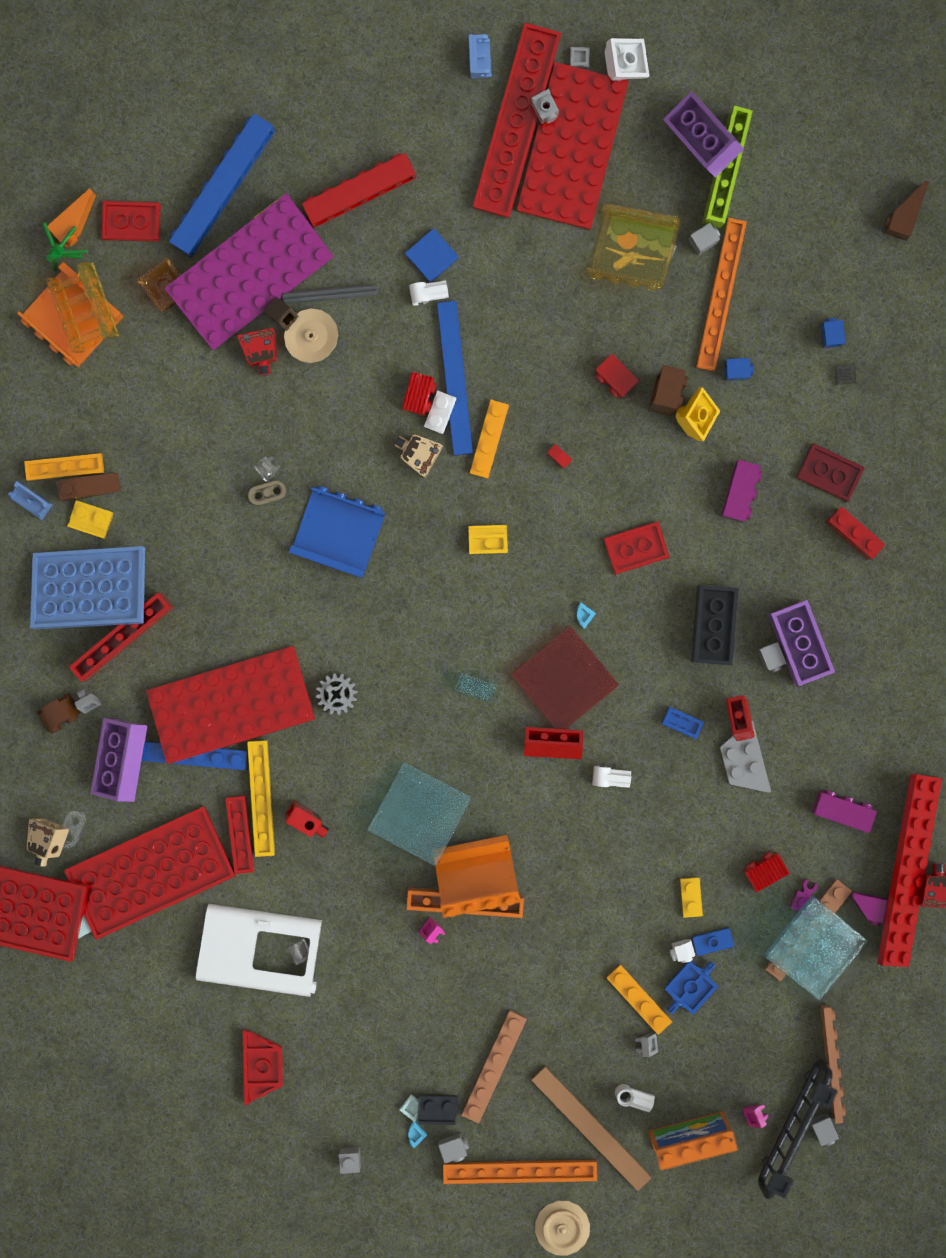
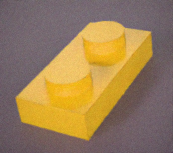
(691, 897)

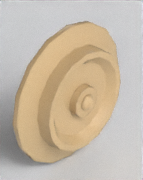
(311, 336)
(562, 1228)

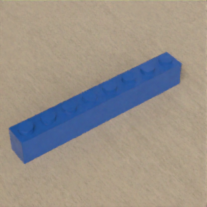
(222, 185)

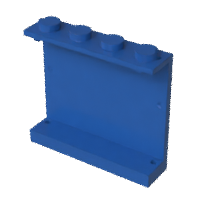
(338, 531)

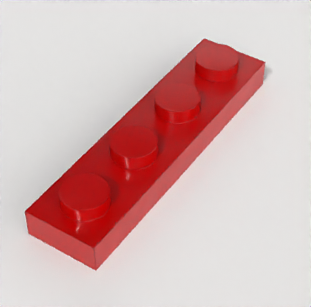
(240, 834)

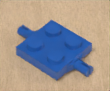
(691, 987)

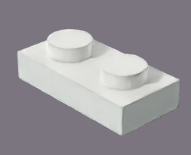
(440, 412)

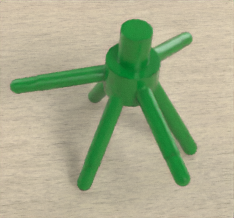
(58, 251)

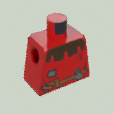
(260, 349)
(299, 814)
(934, 887)

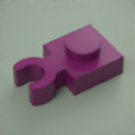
(801, 898)

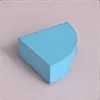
(584, 615)
(416, 1134)

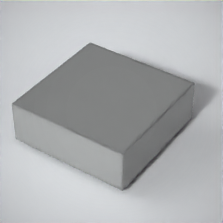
(579, 57)

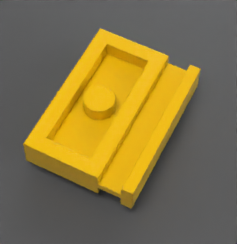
(90, 519)
(488, 539)

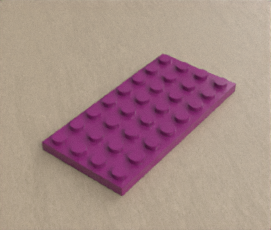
(249, 271)

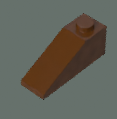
(902, 220)
(88, 486)

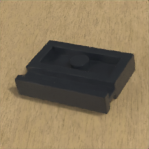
(437, 1109)

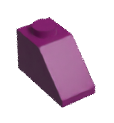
(871, 907)

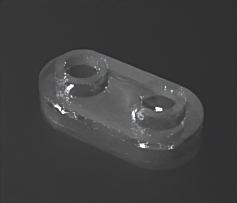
(75, 829)

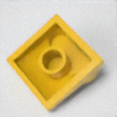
(697, 415)

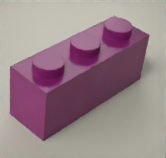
(741, 491)
(844, 810)

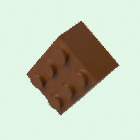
(667, 390)

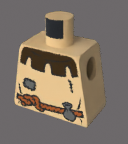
(419, 453)
(45, 839)

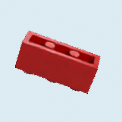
(855, 533)
(553, 743)

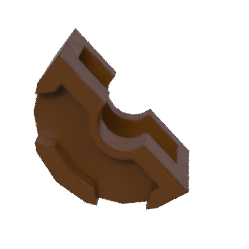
(58, 712)

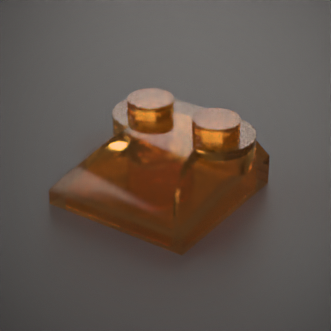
(156, 280)

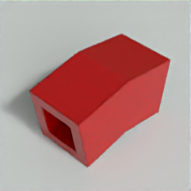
(559, 456)

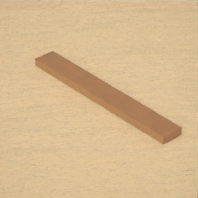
(591, 1128)

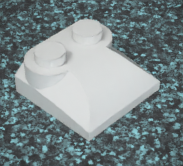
(626, 59)

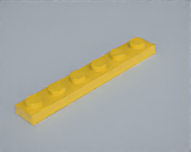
(261, 798)

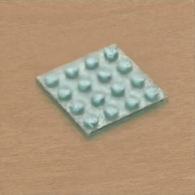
(419, 814)
(815, 947)

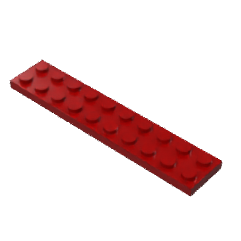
(516, 121)
(909, 870)

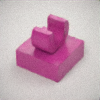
(430, 931)
(754, 1116)

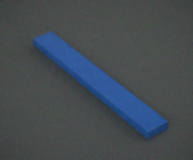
(455, 377)

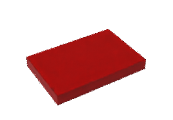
(131, 221)
(636, 548)

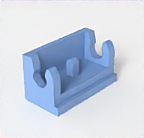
(479, 56)
(30, 500)

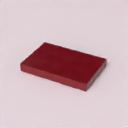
(830, 472)

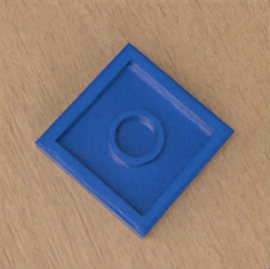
(432, 255)

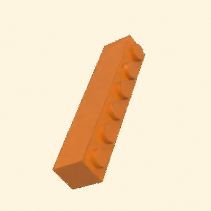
(429, 900)

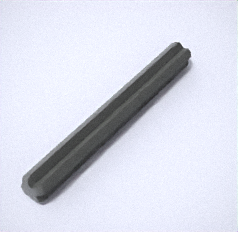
(330, 293)

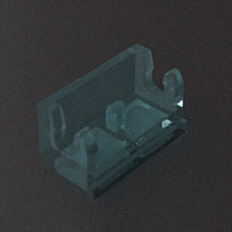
(475, 687)

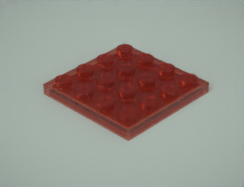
(565, 679)

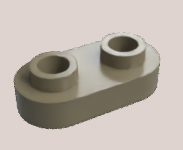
(267, 492)

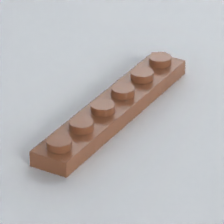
(832, 899)
(832, 1055)
(494, 1066)

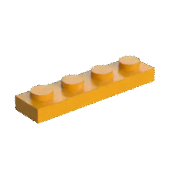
(489, 439)
(64, 467)
(639, 999)

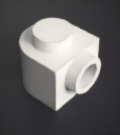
(682, 951)

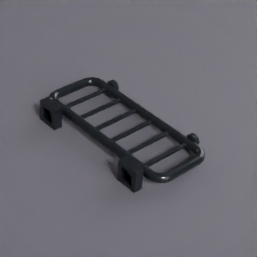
(822, 1095)

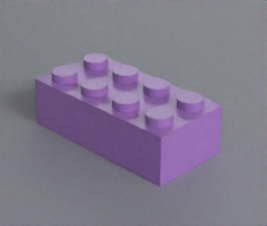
(703, 134)
(801, 643)
(118, 760)

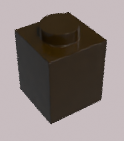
(281, 313)

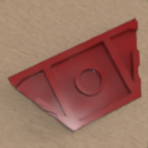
(261, 1066)

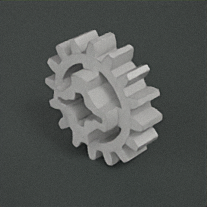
(329, 688)

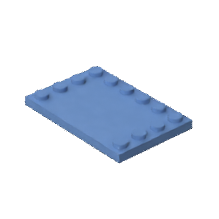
(88, 588)

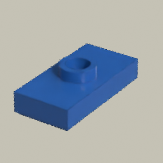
(682, 722)
(713, 941)

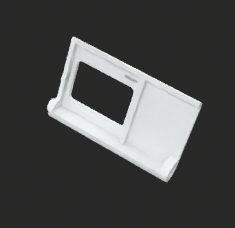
(230, 948)

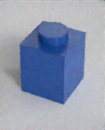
(832, 333)
(738, 369)

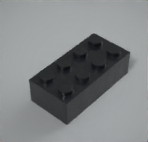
(714, 625)

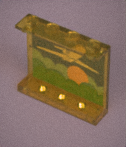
(634, 247)

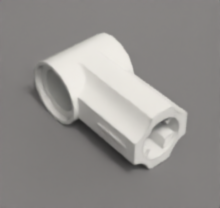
(424, 292)
(611, 777)
(636, 1098)

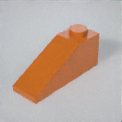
(74, 215)

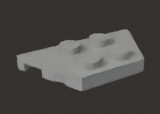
(745, 763)

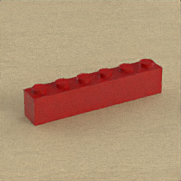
(359, 190)
(120, 639)

